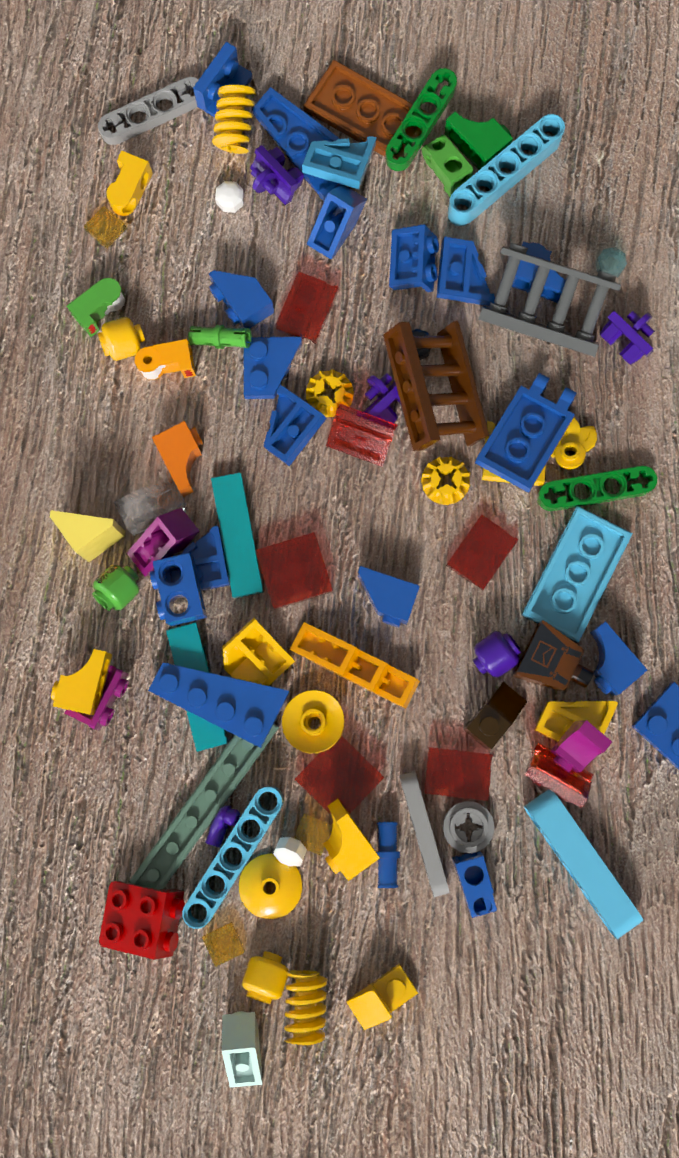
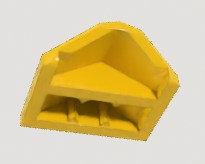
(255, 655)

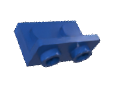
(221, 72)
(413, 258)

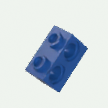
(186, 587)

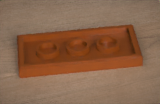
(359, 107)

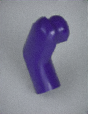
(224, 817)

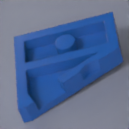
(461, 273)
(267, 364)
(291, 426)
(209, 561)
(661, 724)

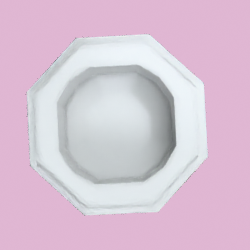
(229, 196)
(290, 851)

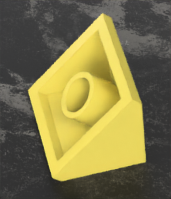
(87, 534)

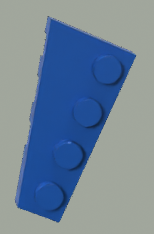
(293, 133)
(227, 702)

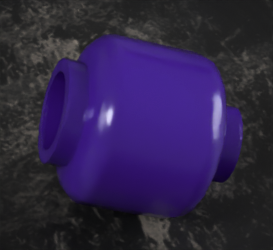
(496, 654)

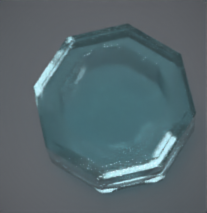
(611, 261)

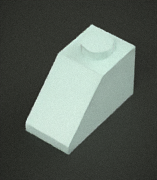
(241, 1049)

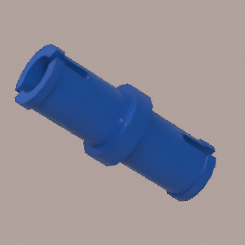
(388, 854)

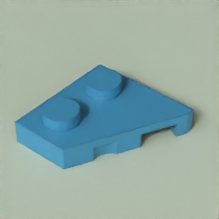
(339, 160)

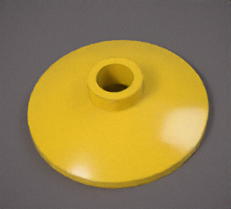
(304, 709)
(287, 883)

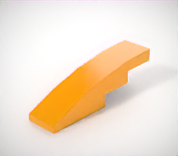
(354, 665)

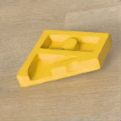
(560, 715)

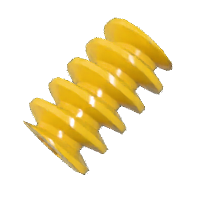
(231, 118)
(306, 1007)

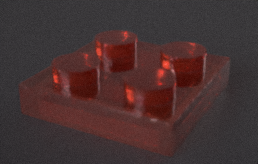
(294, 571)
(339, 775)

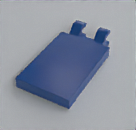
(527, 434)

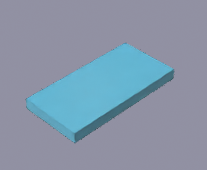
(577, 573)

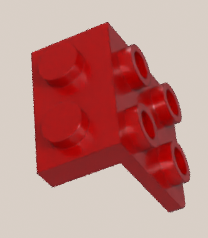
(141, 920)

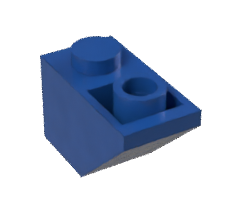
(243, 296)

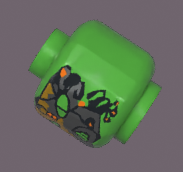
(115, 587)

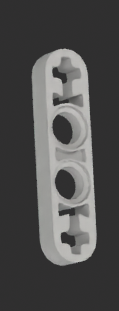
(148, 105)
(424, 834)

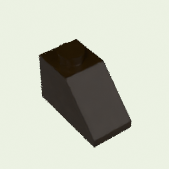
(495, 716)

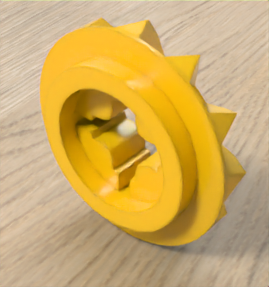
(334, 380)
(447, 494)

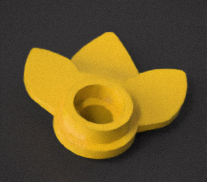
(577, 440)

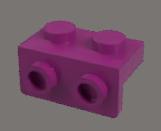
(114, 687)

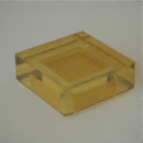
(105, 227)
(313, 833)
(223, 944)

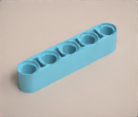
(511, 158)
(583, 864)
(227, 871)

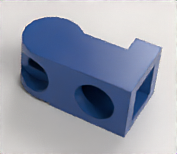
(475, 883)

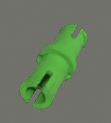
(220, 336)

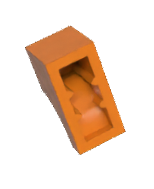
(179, 450)

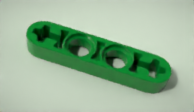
(418, 118)
(597, 491)

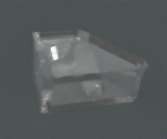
(147, 503)

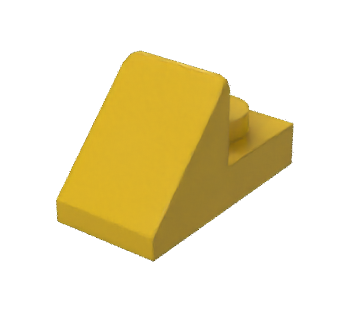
(382, 997)

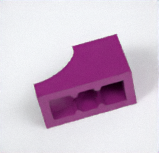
(162, 539)
(579, 746)

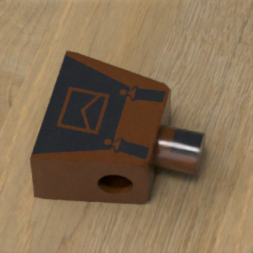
(552, 660)

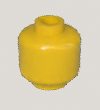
(120, 338)
(265, 977)

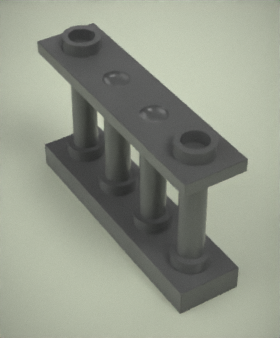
(554, 330)

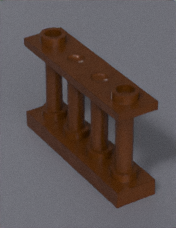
(413, 391)

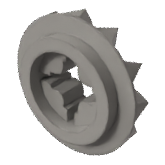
(479, 838)

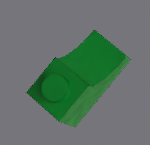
(477, 140)

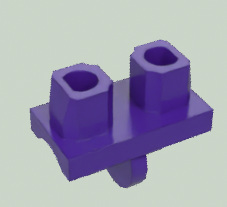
(272, 176)
(617, 327)
(380, 407)

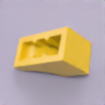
(84, 688)
(347, 845)

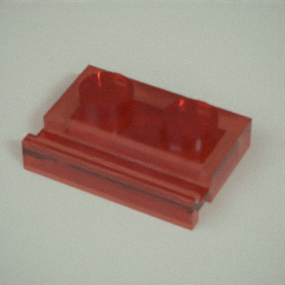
(307, 307)
(361, 435)
(482, 552)
(458, 774)
(570, 786)

